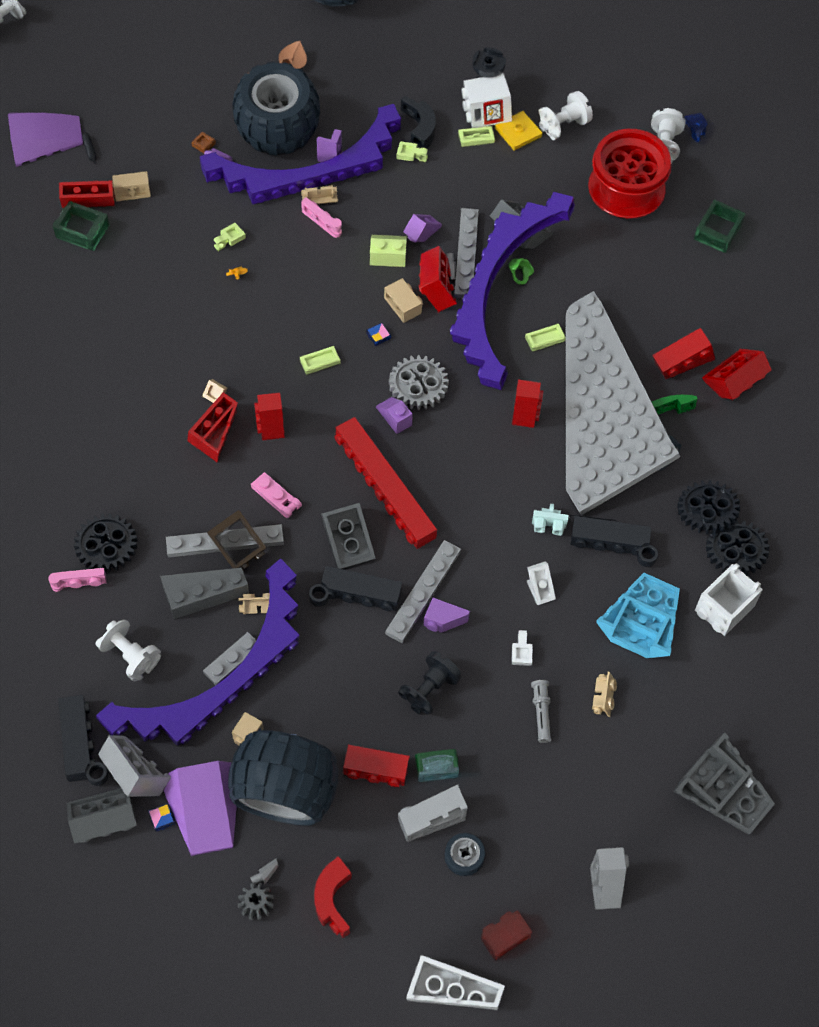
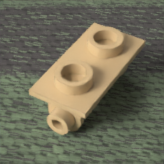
(321, 196)
(251, 602)
(605, 701)

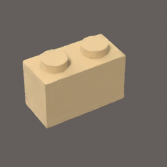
(403, 300)

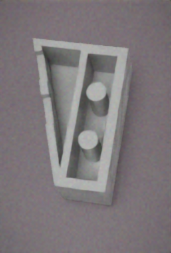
(131, 769)
(433, 814)
(608, 877)

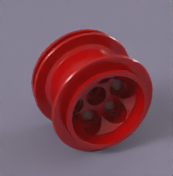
(629, 173)

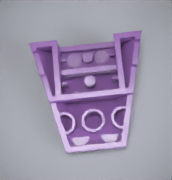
(42, 134)
(203, 806)

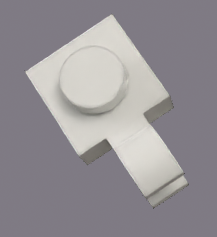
(522, 651)

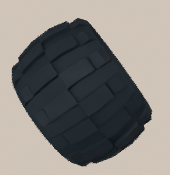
(261, 113)
(283, 777)

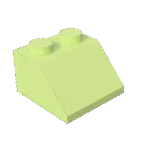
(388, 250)

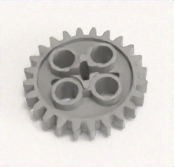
(432, 375)

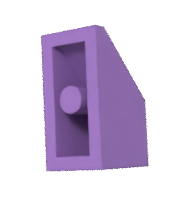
(421, 227)
(395, 414)
(444, 616)

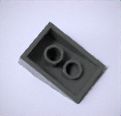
(348, 536)

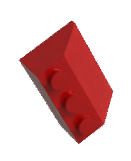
(737, 373)

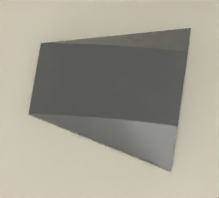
(726, 787)

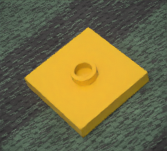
(519, 131)

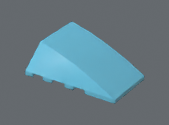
(643, 617)

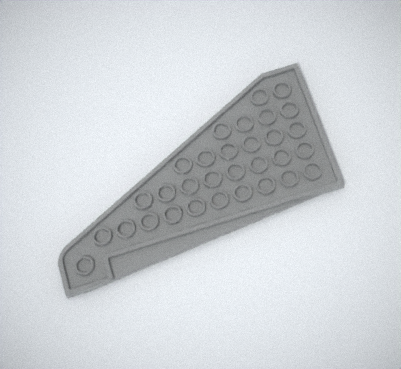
(609, 417)

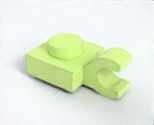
(409, 151)
(231, 235)

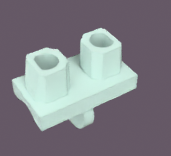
(550, 518)

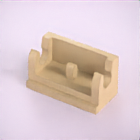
(131, 186)

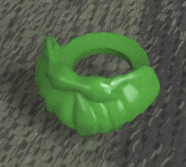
(526, 268)

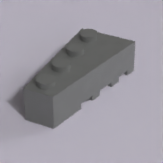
(202, 590)

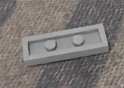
(230, 659)

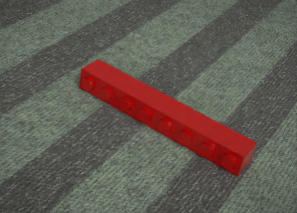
(386, 483)

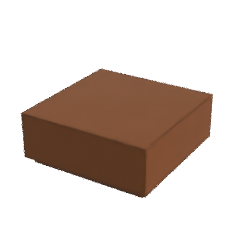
(203, 142)

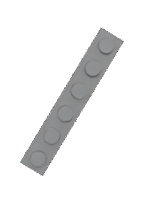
(466, 251)
(230, 540)
(423, 591)

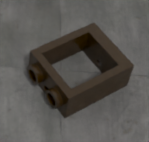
(226, 524)

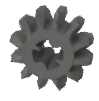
(264, 900)

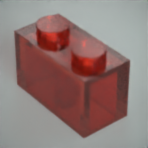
(506, 934)

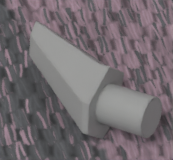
(452, 265)
(265, 872)

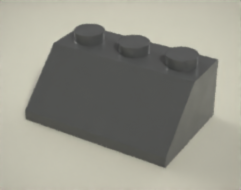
(515, 208)
(100, 815)

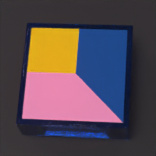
(378, 334)
(161, 817)

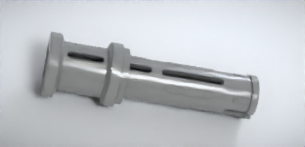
(541, 702)

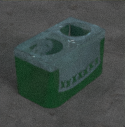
(437, 765)

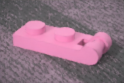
(321, 217)
(275, 495)
(77, 578)

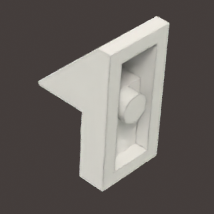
(541, 583)

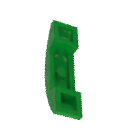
(679, 402)

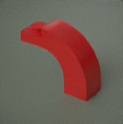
(328, 883)

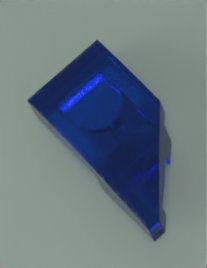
(697, 124)

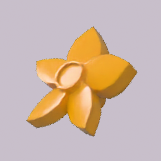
(237, 271)

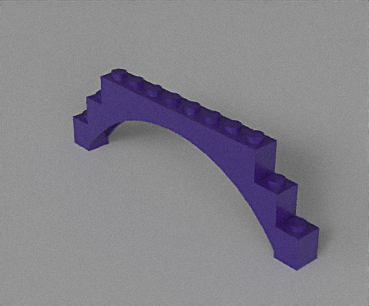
(272, 184)
(507, 236)
(191, 715)

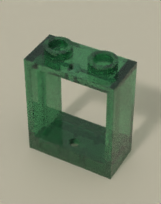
(94, 235)
(720, 241)

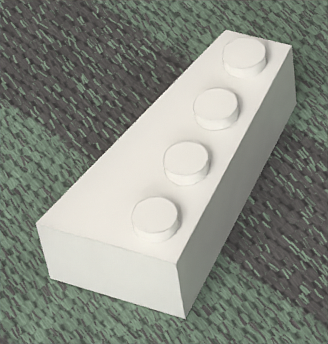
(451, 986)

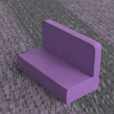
(329, 147)

